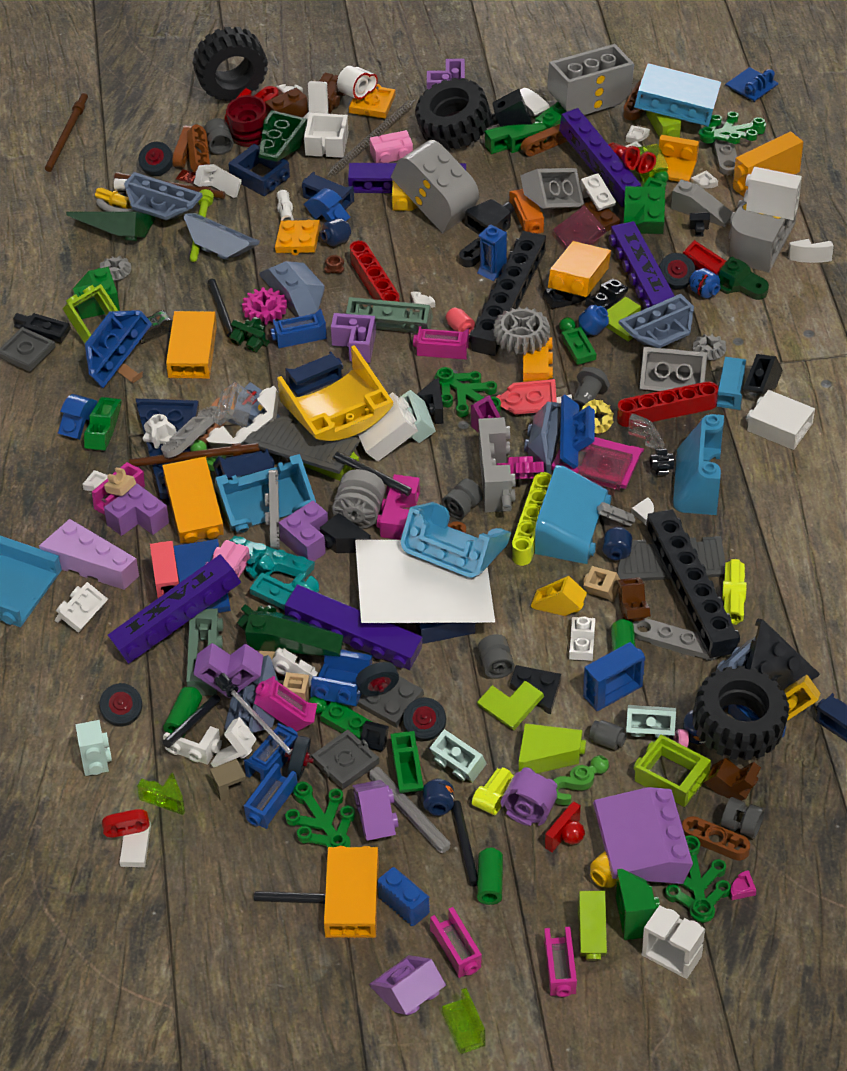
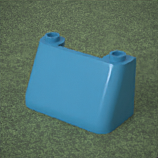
(695, 476)
(244, 496)
(569, 516)
(431, 539)

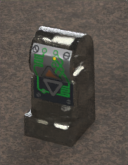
(160, 326)

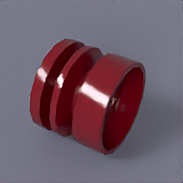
(246, 120)

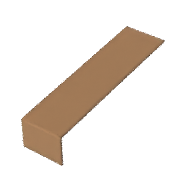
(129, 373)

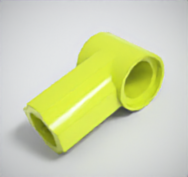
(489, 796)

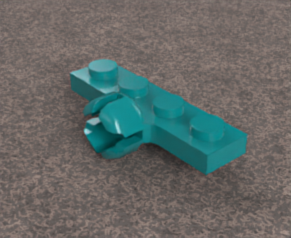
(269, 560)
(277, 592)

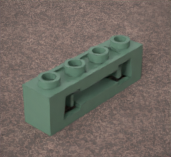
(392, 314)
(209, 626)

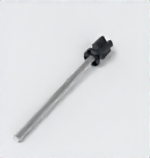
(225, 684)

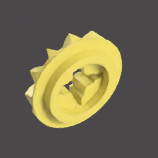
(604, 409)

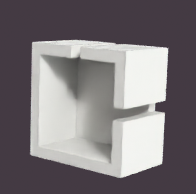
(326, 135)
(673, 941)

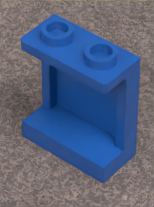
(338, 677)

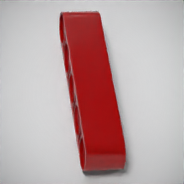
(372, 273)
(669, 403)

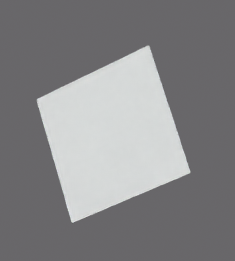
(413, 590)

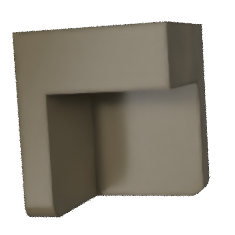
(226, 775)

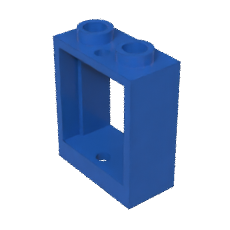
(613, 676)

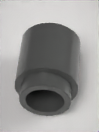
(607, 734)

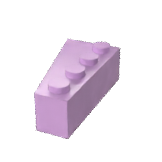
(91, 555)

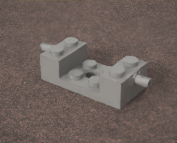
(496, 479)

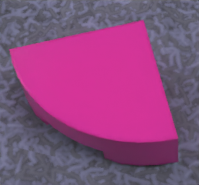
(743, 886)

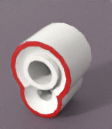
(356, 82)

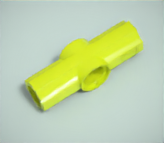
(734, 590)

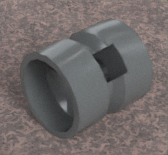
(218, 136)
(462, 498)
(496, 656)
(750, 821)

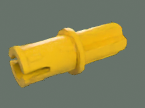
(113, 198)

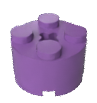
(529, 797)

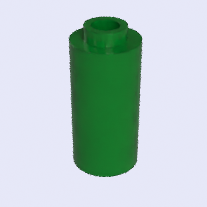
(622, 633)
(184, 706)
(490, 876)

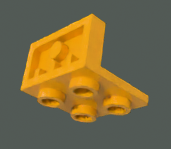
(680, 156)

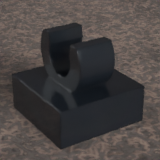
(698, 222)
(375, 735)

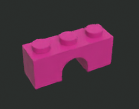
(394, 516)

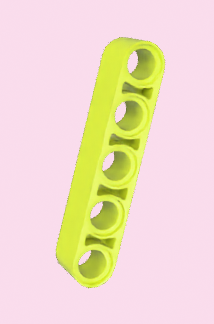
(524, 539)

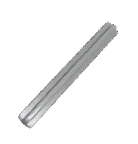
(413, 813)

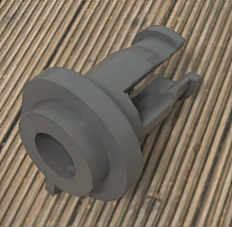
(592, 382)

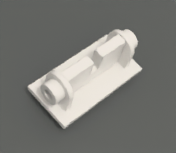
(285, 662)

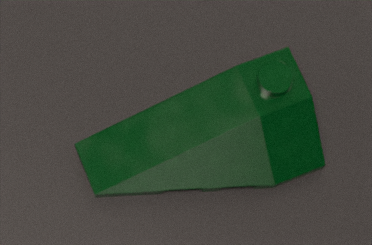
(281, 135)
(124, 224)
(273, 629)

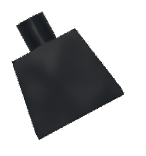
(510, 110)
(489, 213)

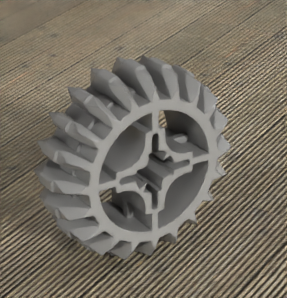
(521, 330)

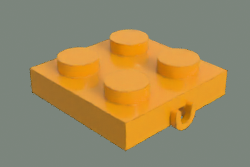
(375, 103)
(297, 235)

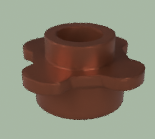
(334, 264)

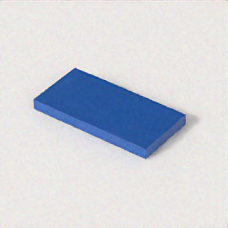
(194, 556)

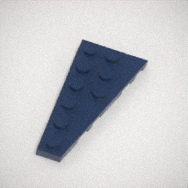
(178, 414)

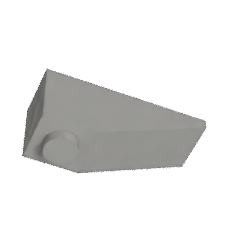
(694, 199)

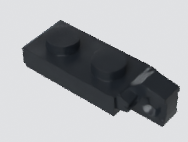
(43, 325)

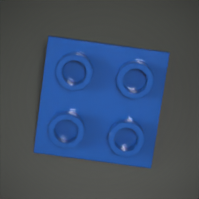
(753, 83)

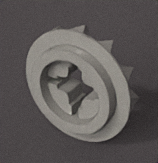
(123, 269)
(718, 350)

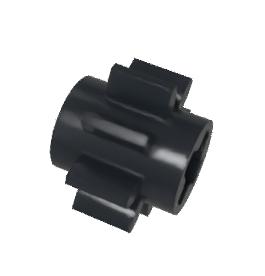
(661, 461)

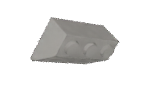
(553, 187)
(671, 368)

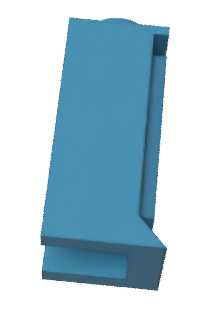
(731, 383)

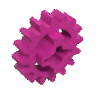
(265, 305)
(523, 466)

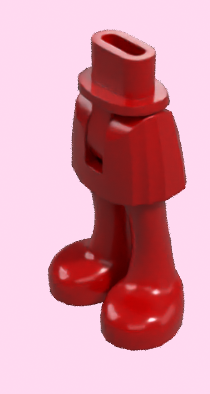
(632, 160)

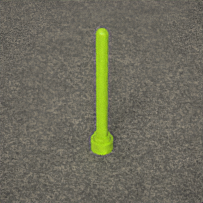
(204, 202)

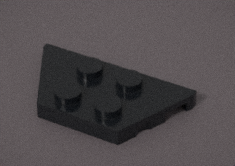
(777, 658)

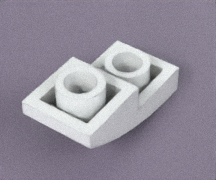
(534, 102)
(811, 253)
(582, 638)

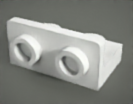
(82, 607)

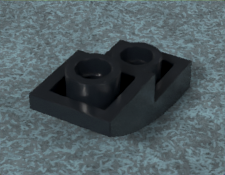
(608, 294)
(558, 298)

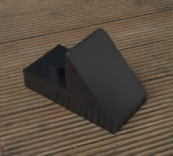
(432, 396)

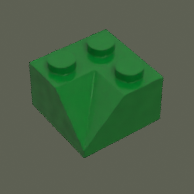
(645, 208)
(95, 277)
(634, 903)

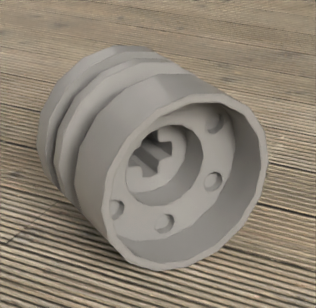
(359, 497)

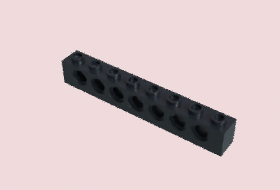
(508, 289)
(692, 583)

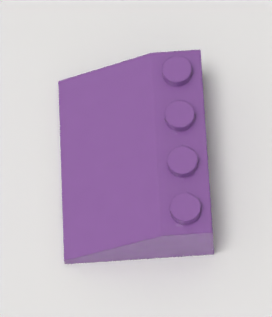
(644, 835)

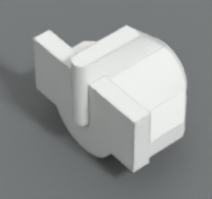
(158, 430)

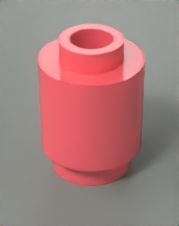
(459, 320)

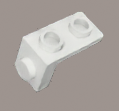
(317, 98)
(215, 176)
(595, 188)
(241, 740)
(197, 752)

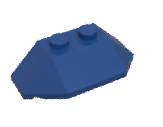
(114, 342)

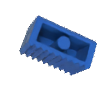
(403, 896)

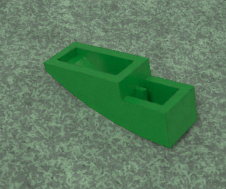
(509, 137)
(102, 423)
(406, 762)

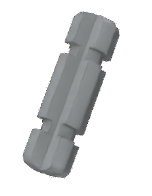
(616, 514)

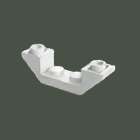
(269, 402)

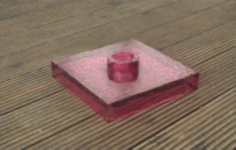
(580, 228)
(605, 466)

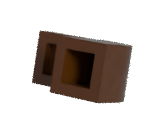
(632, 599)
(730, 780)

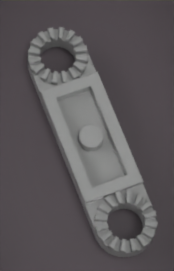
(725, 154)
(189, 432)
(272, 516)
(671, 638)

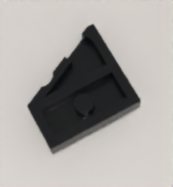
(543, 680)

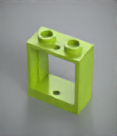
(91, 291)
(679, 754)

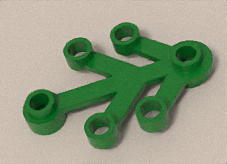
(710, 133)
(449, 378)
(321, 821)
(699, 885)

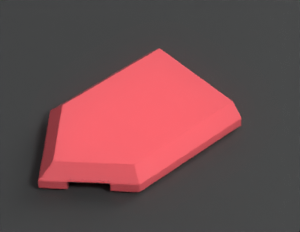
(528, 396)

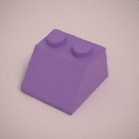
(409, 984)

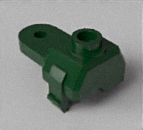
(739, 278)

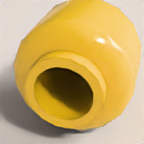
(601, 871)

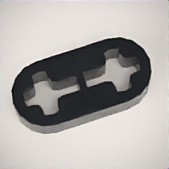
(470, 254)

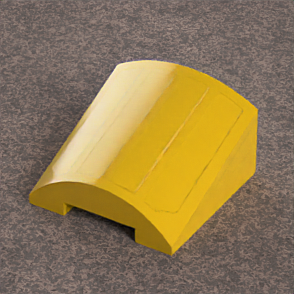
(342, 407)

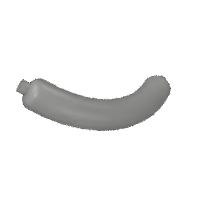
(108, 208)

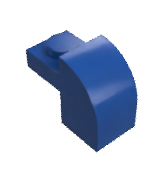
(326, 204)
(75, 412)

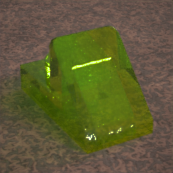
(164, 796)

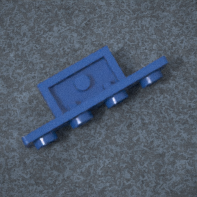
(576, 430)

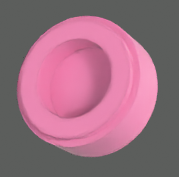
(681, 737)

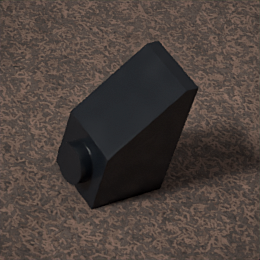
(763, 374)
(341, 534)

